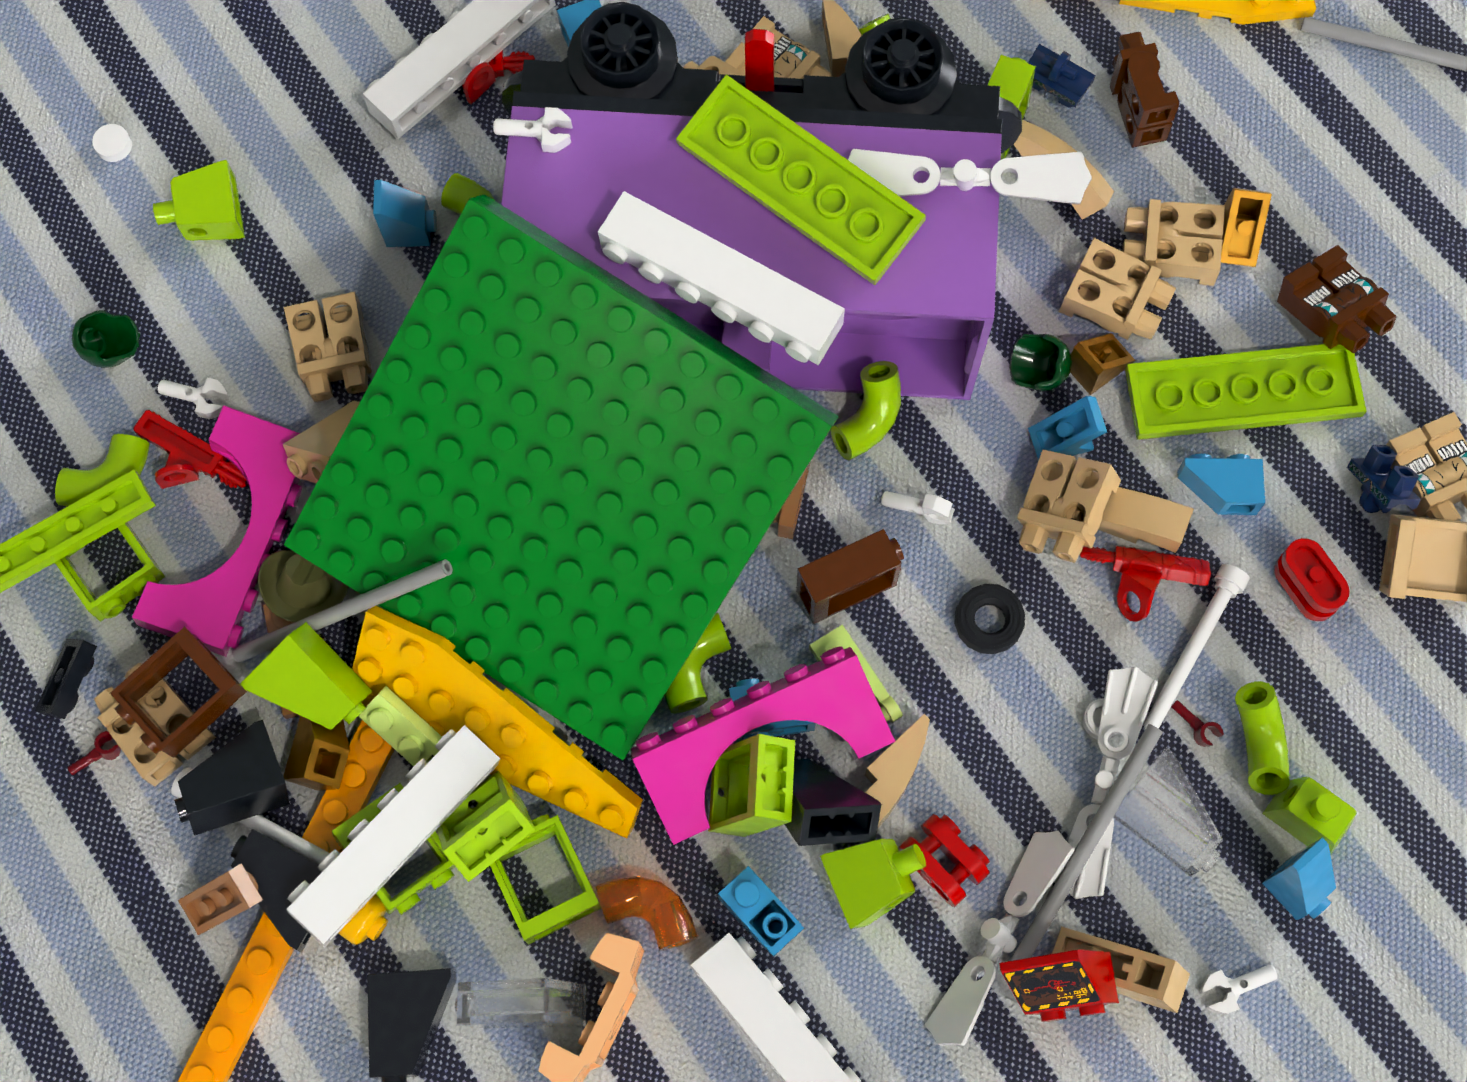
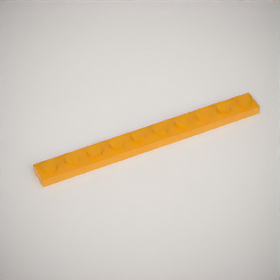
(267, 950)

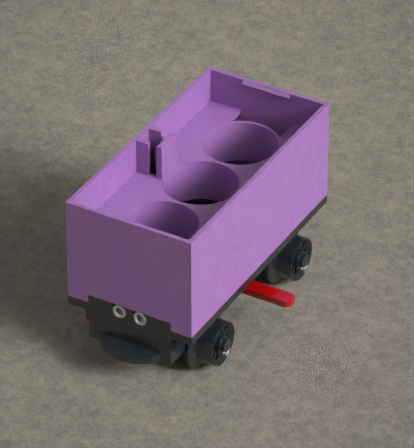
(894, 97)

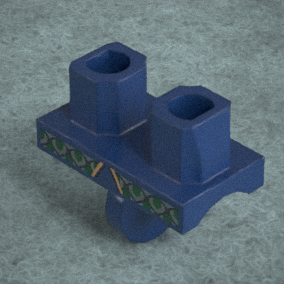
(1060, 76)
(1381, 485)

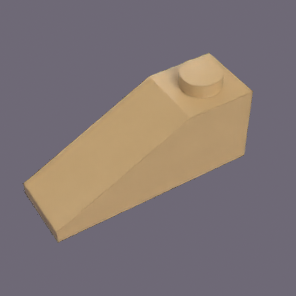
(1136, 972)

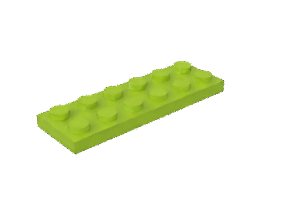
(801, 179)
(1244, 390)

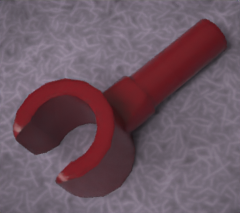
(1198, 725)
(96, 754)

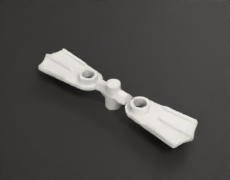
(1040, 177)
(1123, 712)
(965, 998)

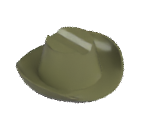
(297, 587)

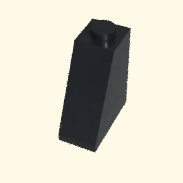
(233, 783)
(829, 808)
(277, 875)
(404, 1019)

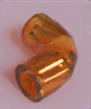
(649, 901)

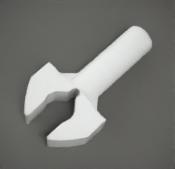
(540, 129)
(197, 395)
(932, 507)
(1236, 986)

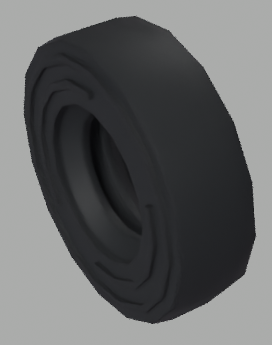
(989, 595)

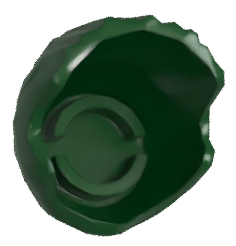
(105, 338)
(1040, 362)

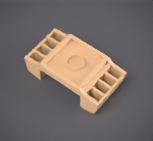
(622, 959)

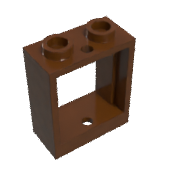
(849, 575)
(154, 670)

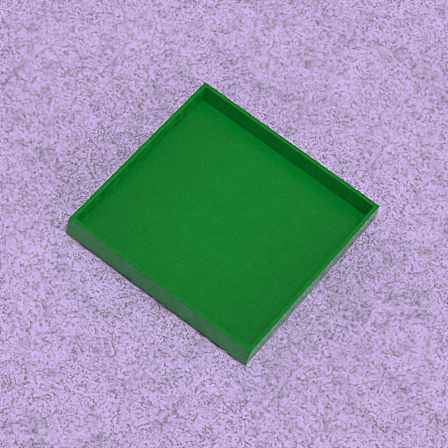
(571, 465)

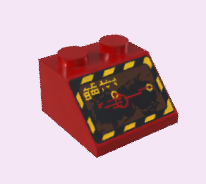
(1062, 983)

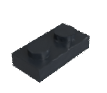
(61, 689)

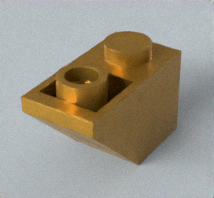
(317, 756)

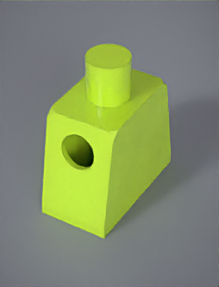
(204, 204)
(1311, 812)
(872, 878)

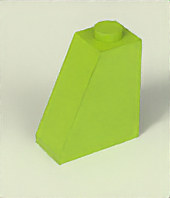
(309, 680)

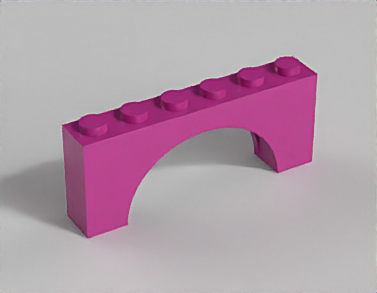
(218, 601)
(681, 760)

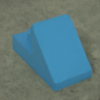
(1069, 429)

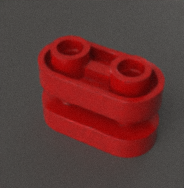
(1311, 579)
(968, 861)

